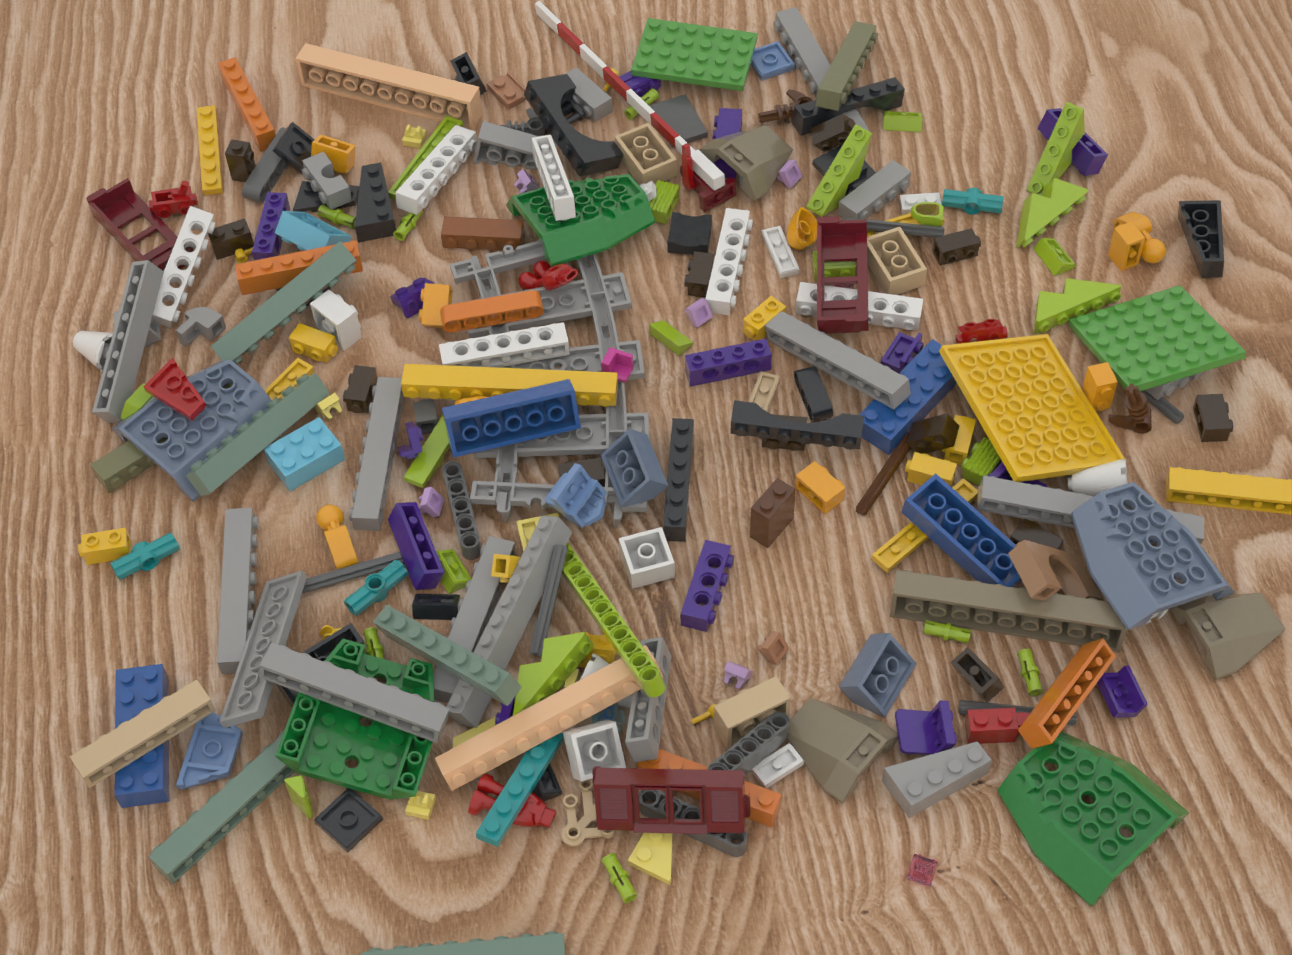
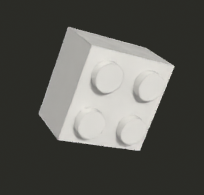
(336, 318)
(646, 557)
(593, 746)

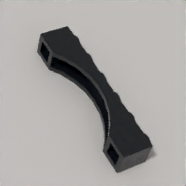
(881, 95)
(840, 431)
(678, 480)

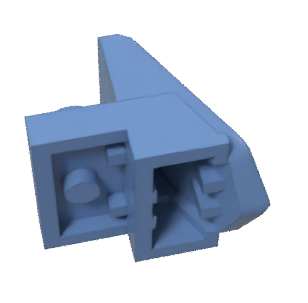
(578, 497)

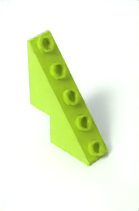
(1059, 148)
(842, 172)
(1045, 209)
(1077, 299)
(558, 662)

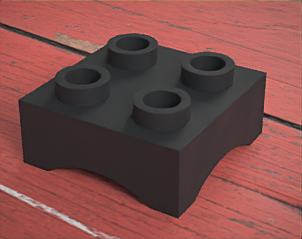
(689, 233)

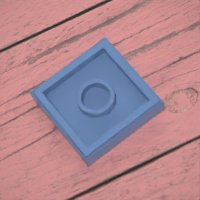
(771, 61)

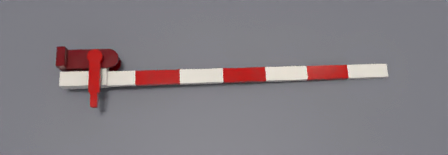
(696, 168)

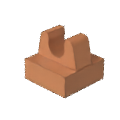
(773, 647)

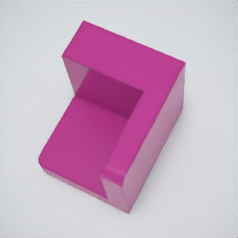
(618, 362)

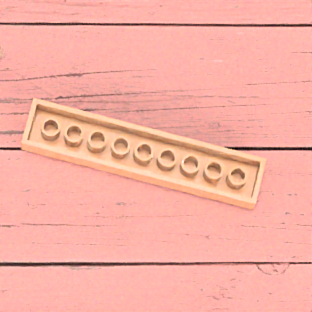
(388, 85)

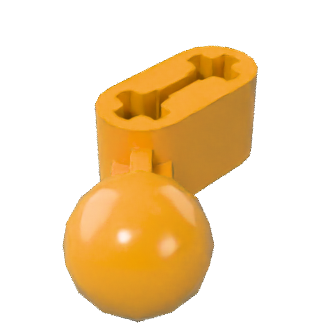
(1153, 249)
(330, 519)

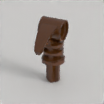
(786, 112)
(1140, 414)

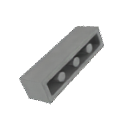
(875, 192)

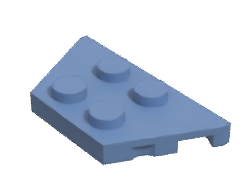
(209, 752)

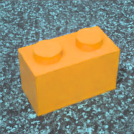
(339, 152)
(1126, 246)
(434, 298)
(1100, 386)
(820, 487)

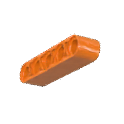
(491, 311)

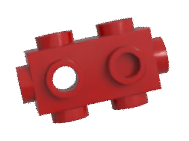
(173, 201)
(988, 330)

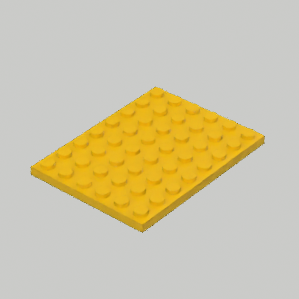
(1030, 406)

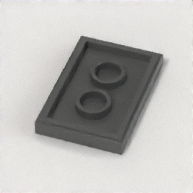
(681, 118)

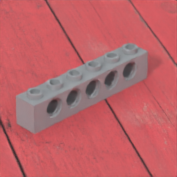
(647, 712)

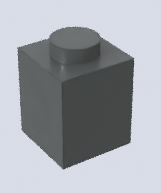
(425, 415)

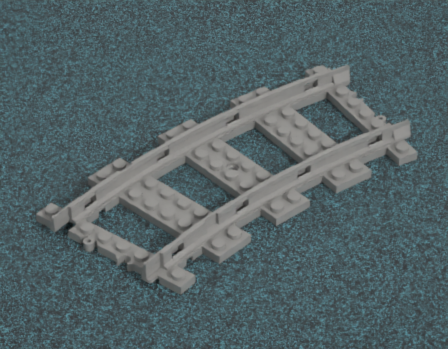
(593, 297)

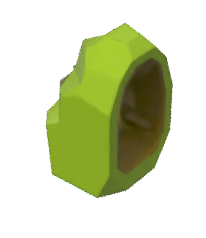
(928, 213)

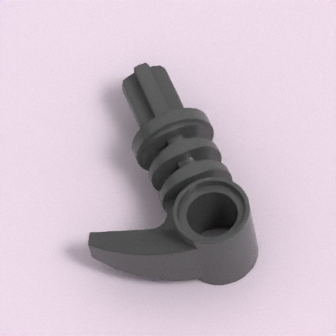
(533, 126)

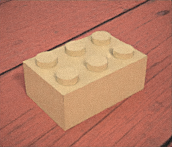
(646, 155)
(895, 262)
(748, 709)

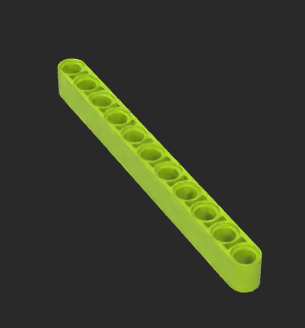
(613, 625)

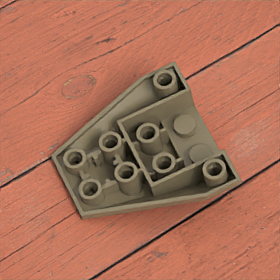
(754, 155)
(1230, 629)
(837, 744)

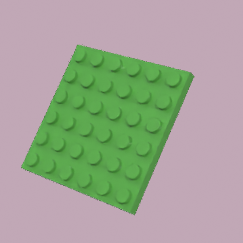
(1156, 339)

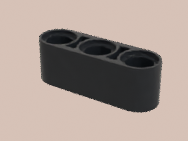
(813, 393)

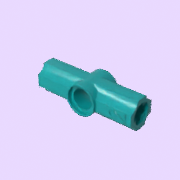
(972, 201)
(144, 556)
(385, 580)

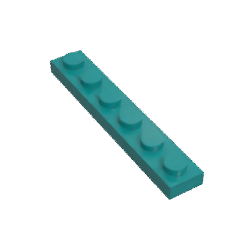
(517, 791)

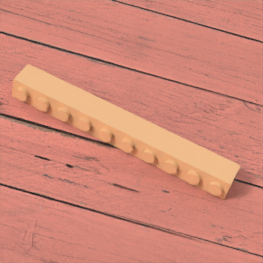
(538, 723)

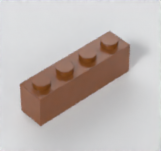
(481, 233)

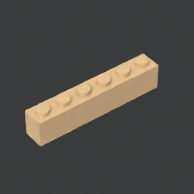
(142, 733)

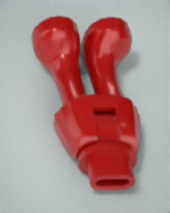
(547, 276)
(532, 813)

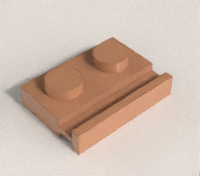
(507, 90)

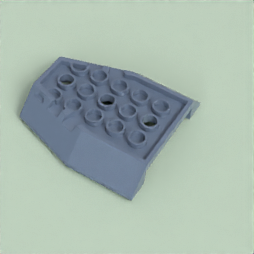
(189, 439)
(1132, 571)

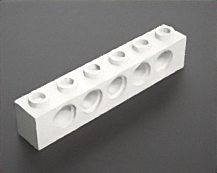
(436, 170)
(553, 178)
(194, 220)
(728, 260)
(883, 308)
(507, 347)

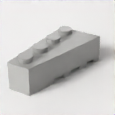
(504, 146)
(934, 777)

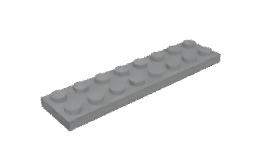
(270, 625)

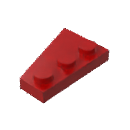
(175, 390)

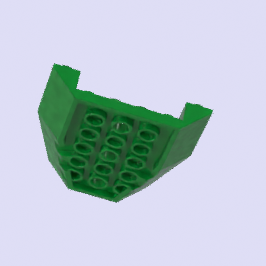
(605, 216)
(326, 736)
(1080, 838)

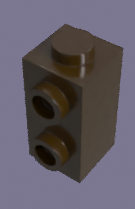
(832, 132)
(240, 160)
(956, 246)
(700, 273)
(360, 389)

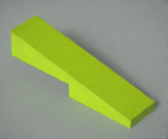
(431, 456)

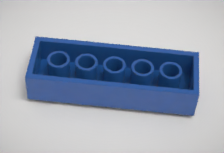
(929, 384)
(511, 418)
(962, 532)
(147, 777)

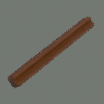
(883, 476)

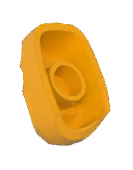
(802, 229)

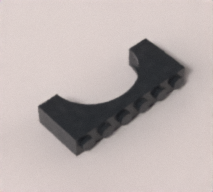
(583, 153)

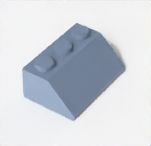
(634, 468)
(878, 674)

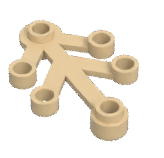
(585, 821)

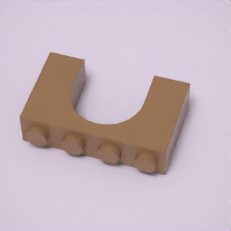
(1050, 569)

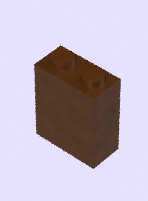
(772, 513)

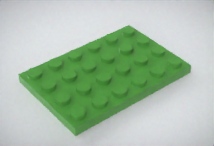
(694, 54)

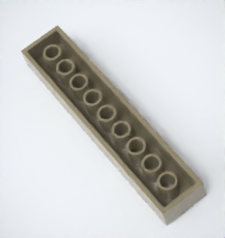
(1005, 610)

